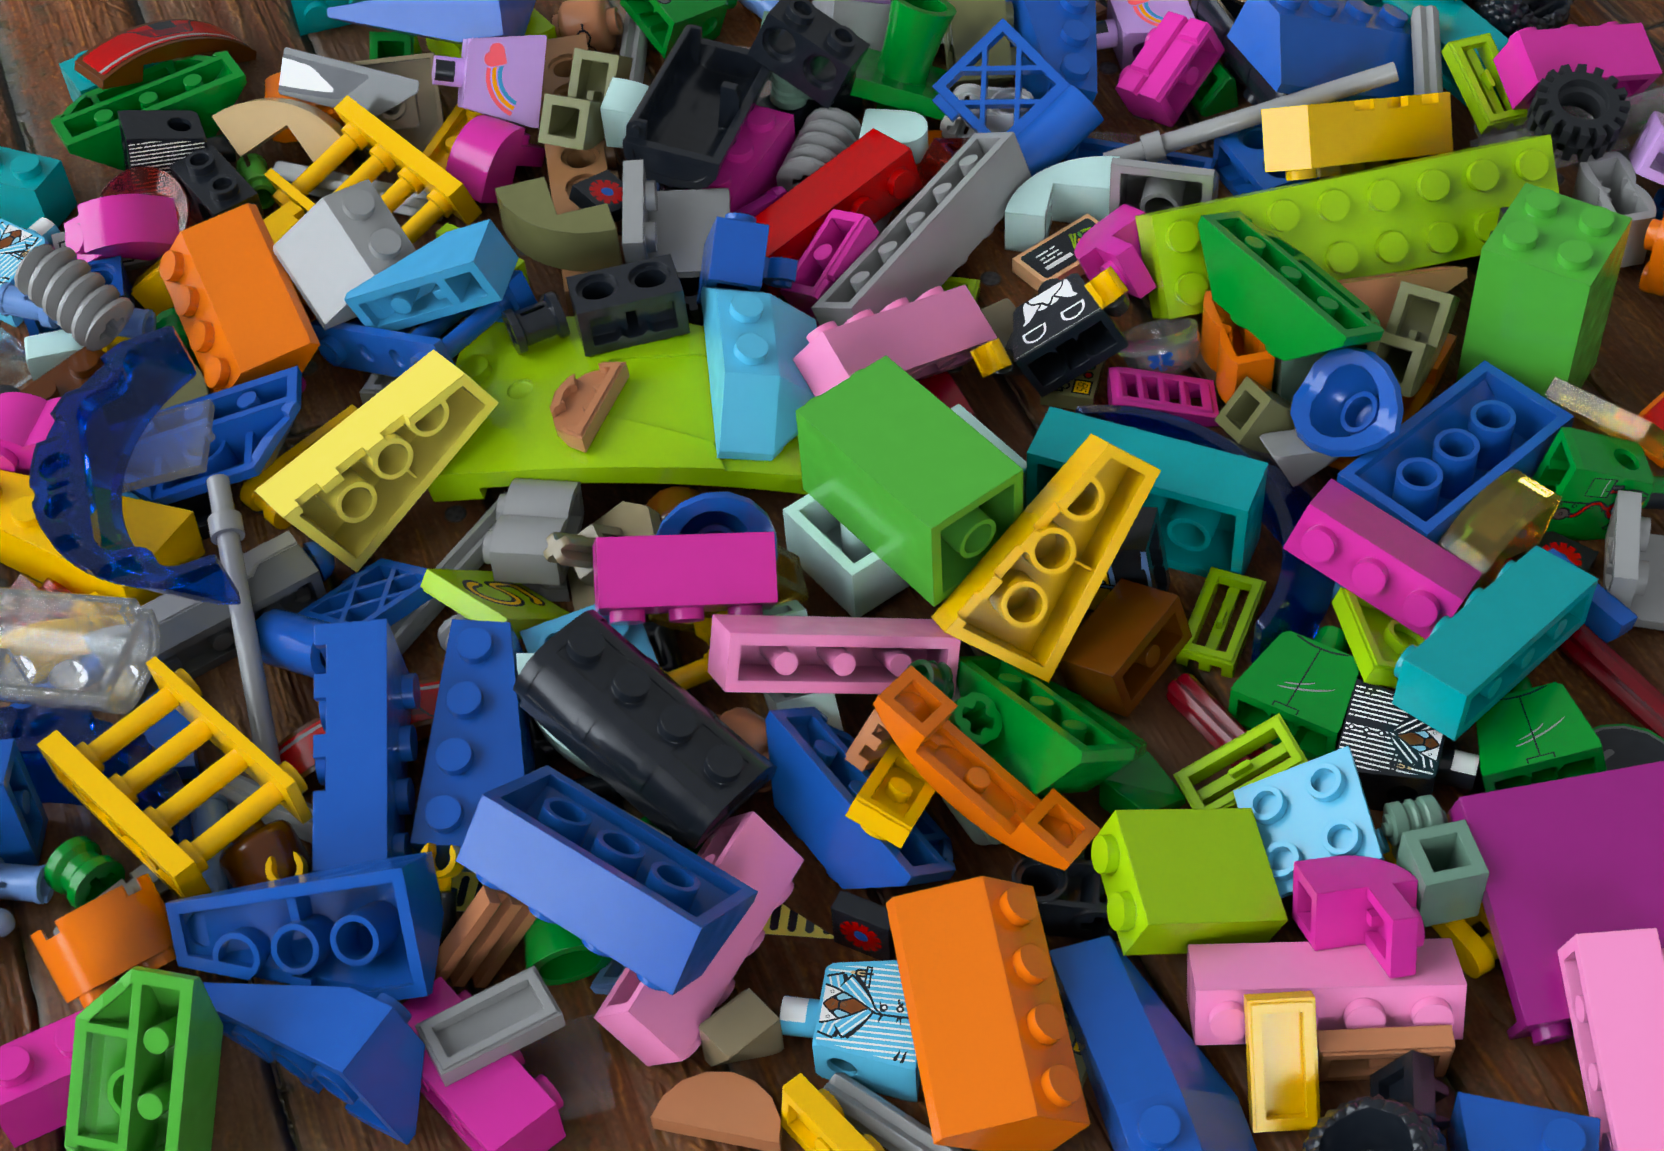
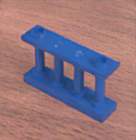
(394, 352)

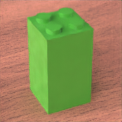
(1545, 289)
(907, 476)

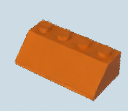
(236, 300)
(986, 1017)

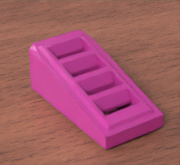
(1145, 388)

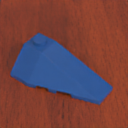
(334, 927)
(333, 1042)
(1140, 1060)

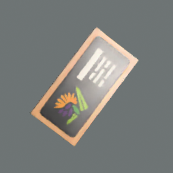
(1054, 255)

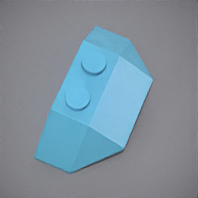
(753, 370)

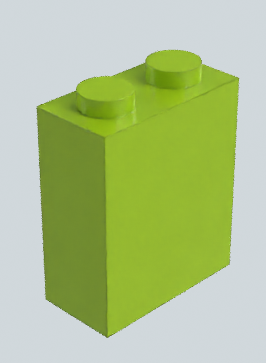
(1186, 879)

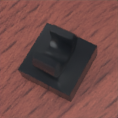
(1412, 1081)

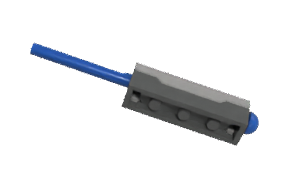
(201, 633)

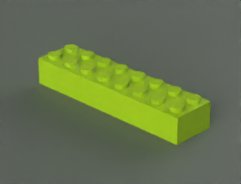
(1356, 220)

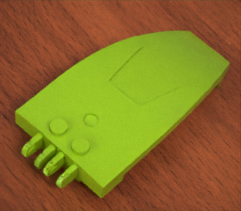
(651, 435)

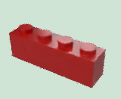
(862, 179)

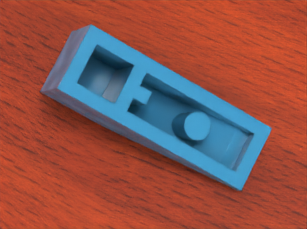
(438, 280)

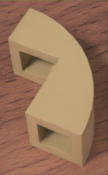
(259, 120)

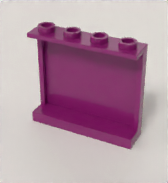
(1563, 865)

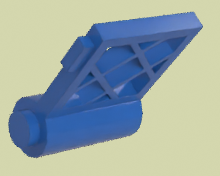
(1046, 130)
(288, 637)

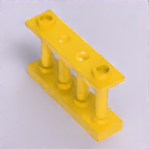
(387, 152)
(149, 831)

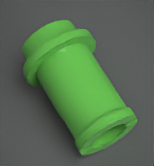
(255, 177)

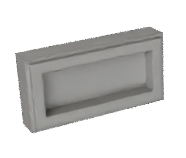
(490, 1025)

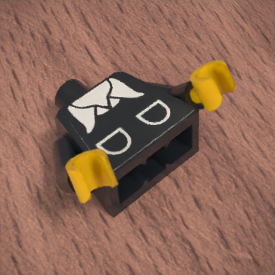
(1060, 332)

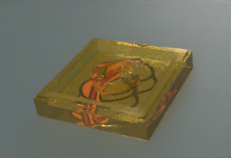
(1607, 417)

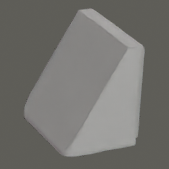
(1294, 456)

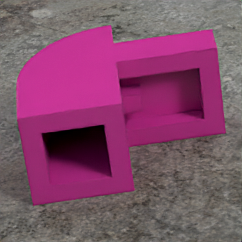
(488, 155)
(123, 226)
(1116, 244)
(1358, 903)

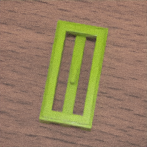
(1477, 84)
(1209, 654)
(1232, 752)

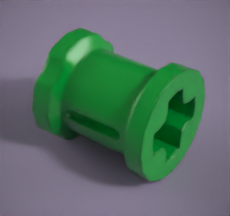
(977, 718)

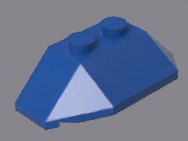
(249, 432)
(815, 792)

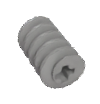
(818, 141)
(73, 295)

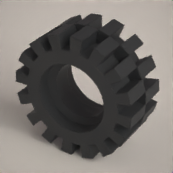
(1588, 93)

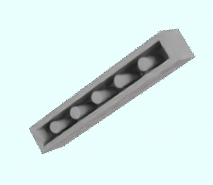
(933, 230)

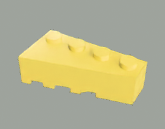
(379, 459)

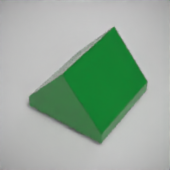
(392, 45)
(1216, 92)

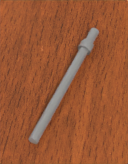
(1154, 146)
(227, 532)

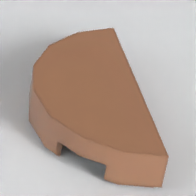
(584, 403)
(722, 1110)

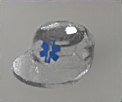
(1162, 345)

